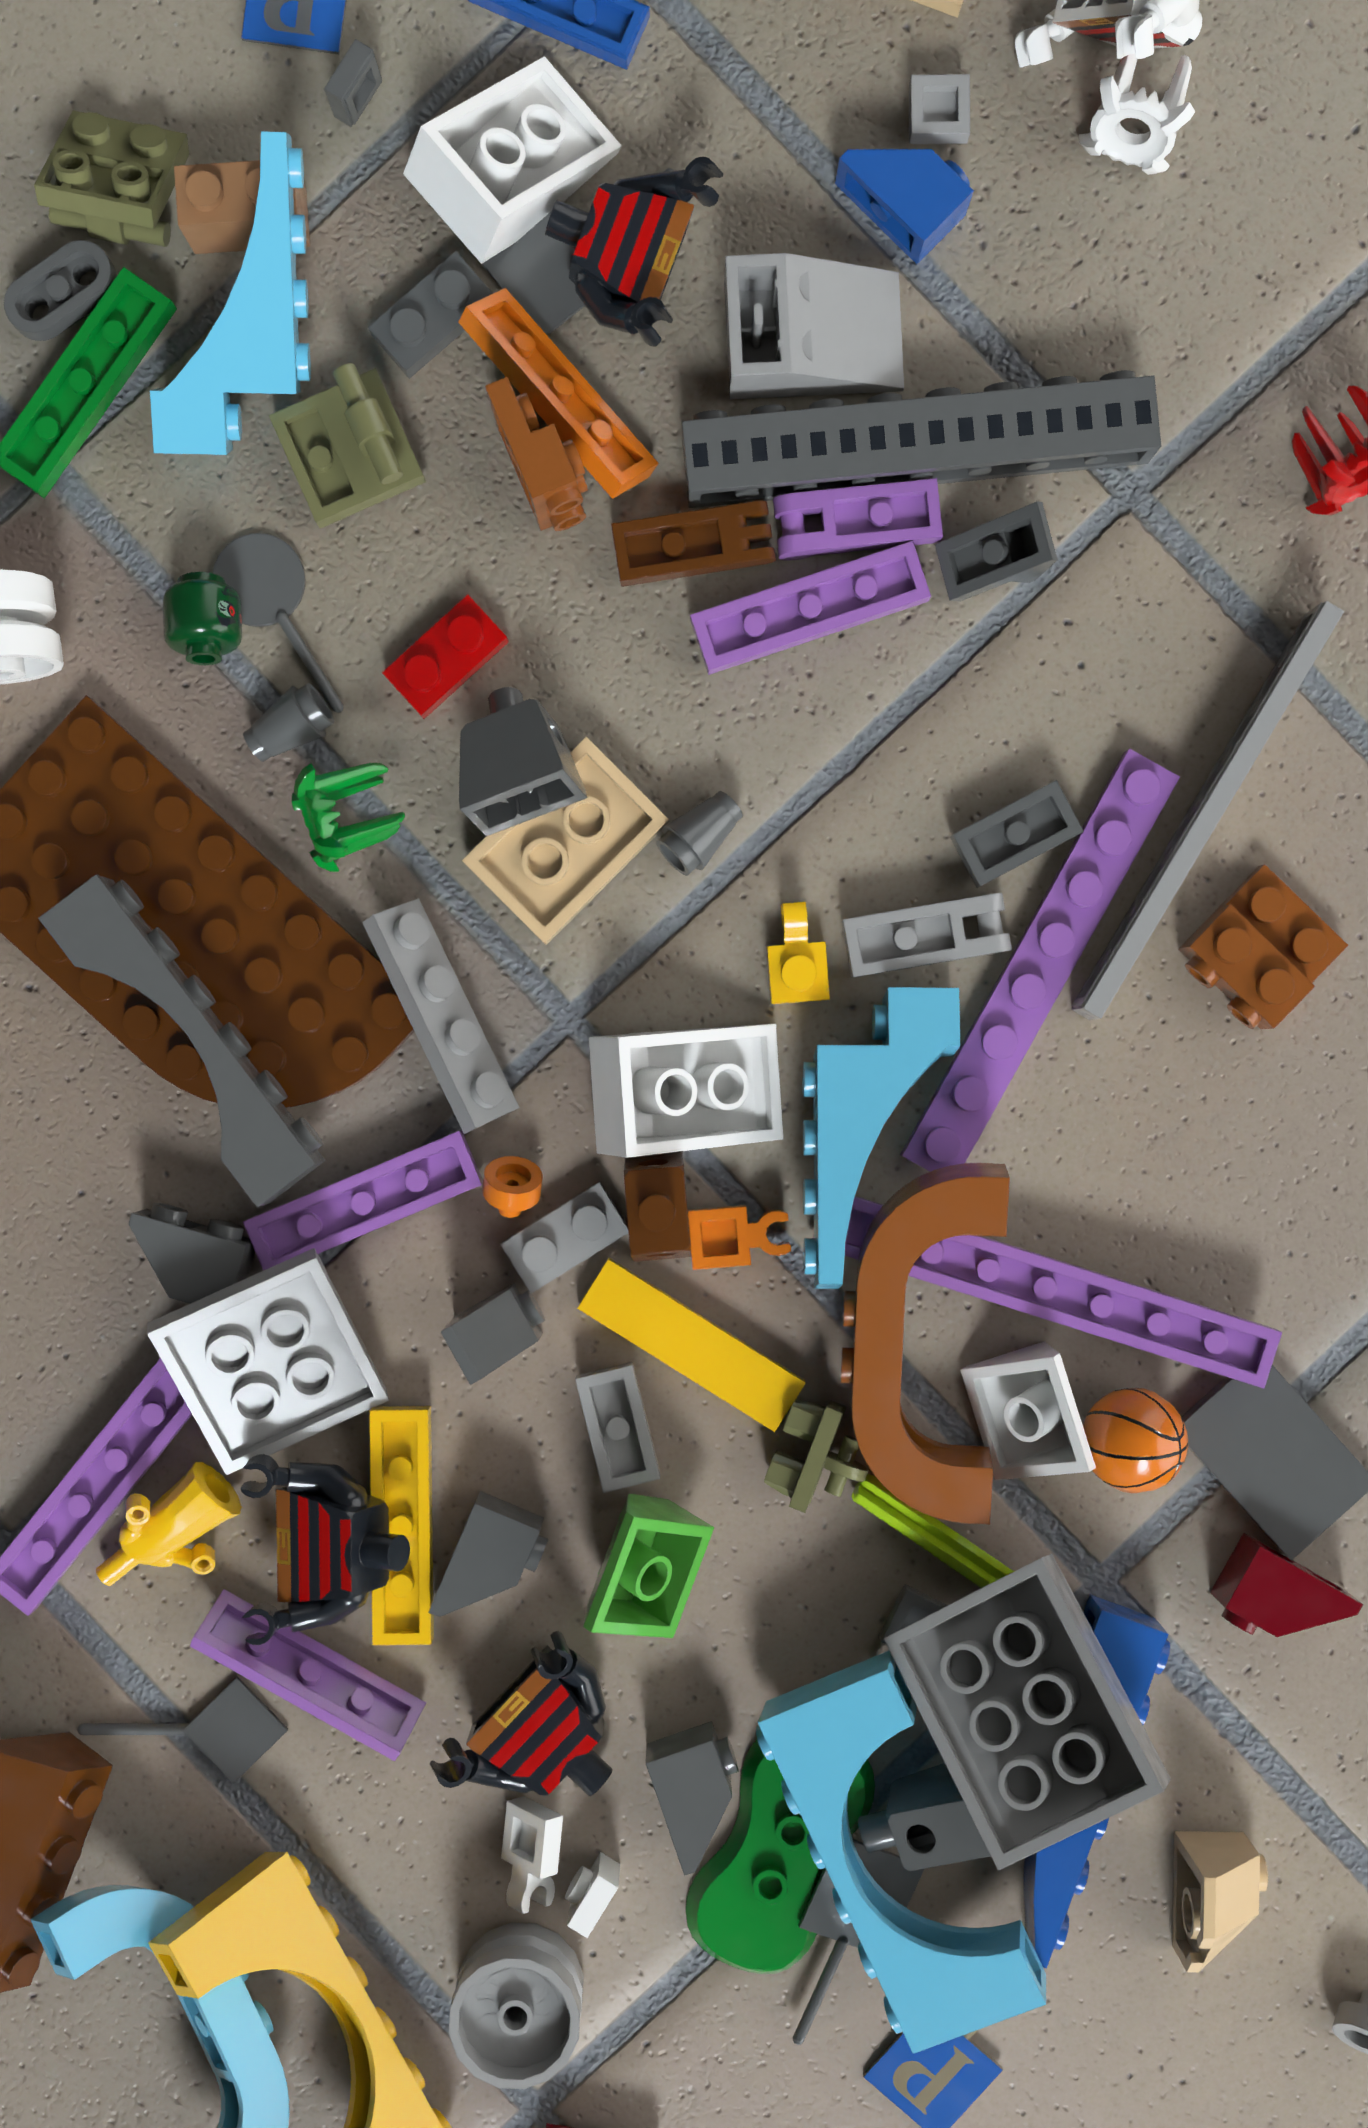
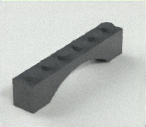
(259, 1137)

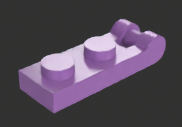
(859, 518)

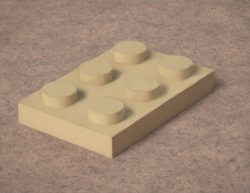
(566, 857)

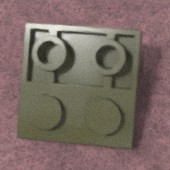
(112, 178)
(347, 446)

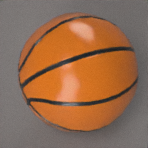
(1136, 1440)

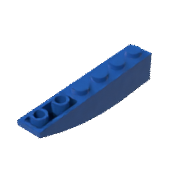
(1136, 1651)

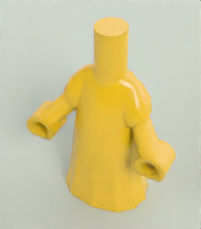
(177, 1518)

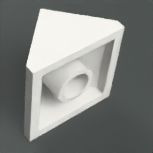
(1028, 1414)

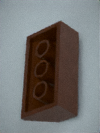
(45, 1814)

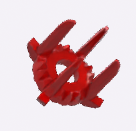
(1342, 476)

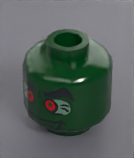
(202, 618)

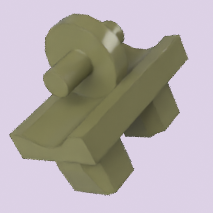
(800, 1478)

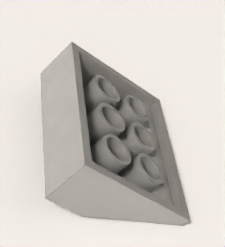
(1027, 1712)

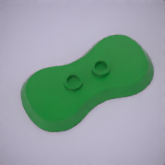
(760, 1881)

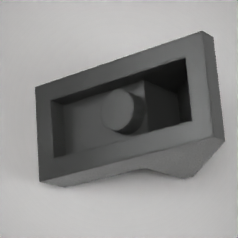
(997, 552)

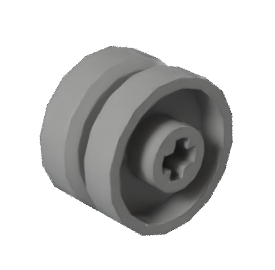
(517, 2006)

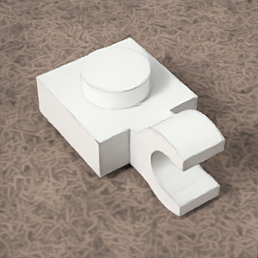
(533, 1849)

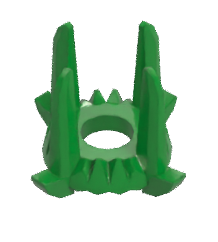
(317, 797)

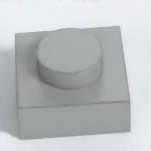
(939, 109)

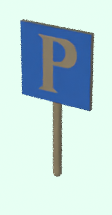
(936, 2082)

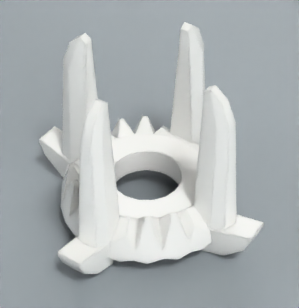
(1162, 117)

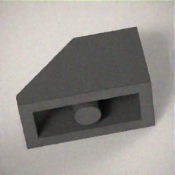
(493, 1331)
(490, 1554)
(692, 1787)

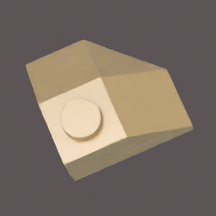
(1213, 1892)

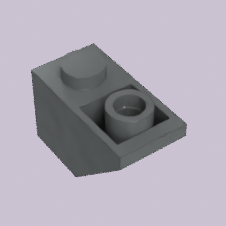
(190, 1256)

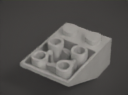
(810, 327)

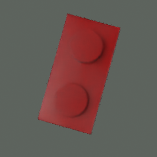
(445, 656)

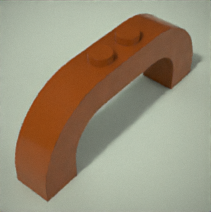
(919, 1471)

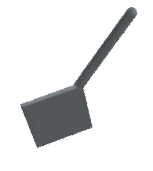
(228, 1731)

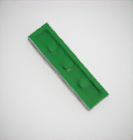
(84, 382)

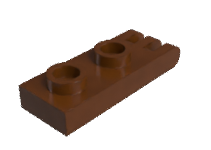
(691, 543)

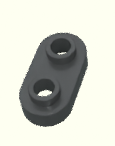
(58, 285)

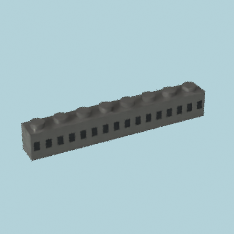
(938, 436)

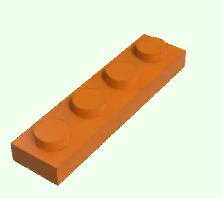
(558, 391)

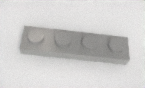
(440, 1015)

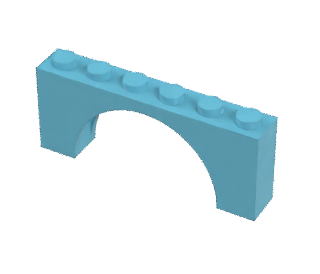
(933, 1974)

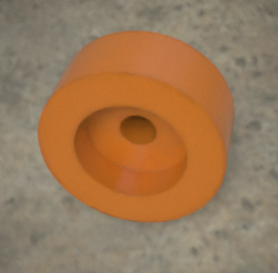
(512, 1185)

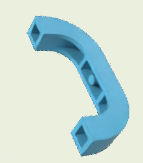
(226, 2020)

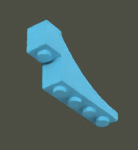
(257, 333)
(853, 1098)

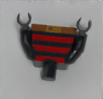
(632, 243)
(328, 1544)
(536, 1730)

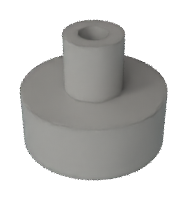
(1352, 2023)

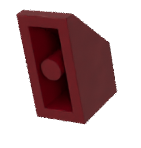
(1277, 1594)

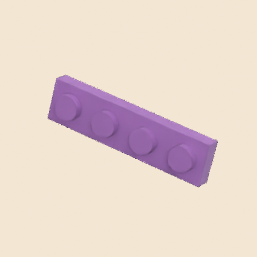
(810, 607)
(365, 1201)
(310, 1676)

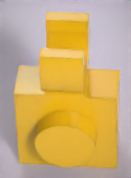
(797, 968)

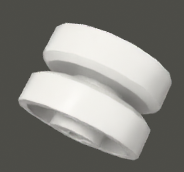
(27, 645)

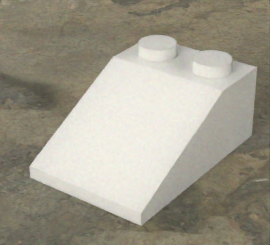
(508, 157)
(685, 1089)

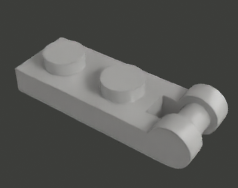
(924, 935)

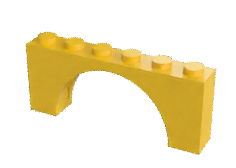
(272, 1922)

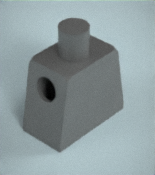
(514, 764)
(924, 1822)

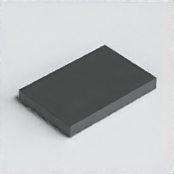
(1275, 1459)

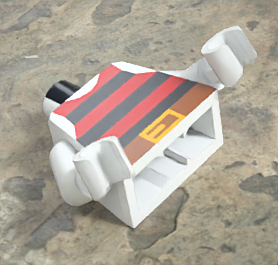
(1127, 24)

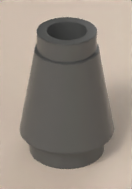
(289, 723)
(697, 834)

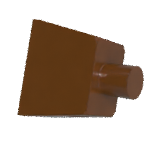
(657, 1207)

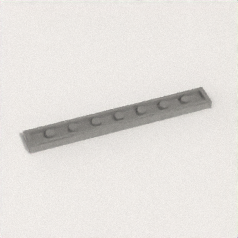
(1206, 810)

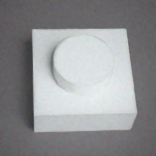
(591, 1893)

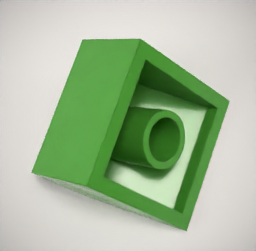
(647, 1569)

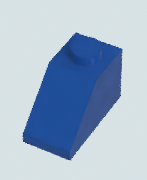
(906, 194)

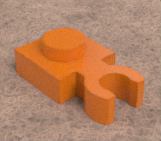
(724, 1236)

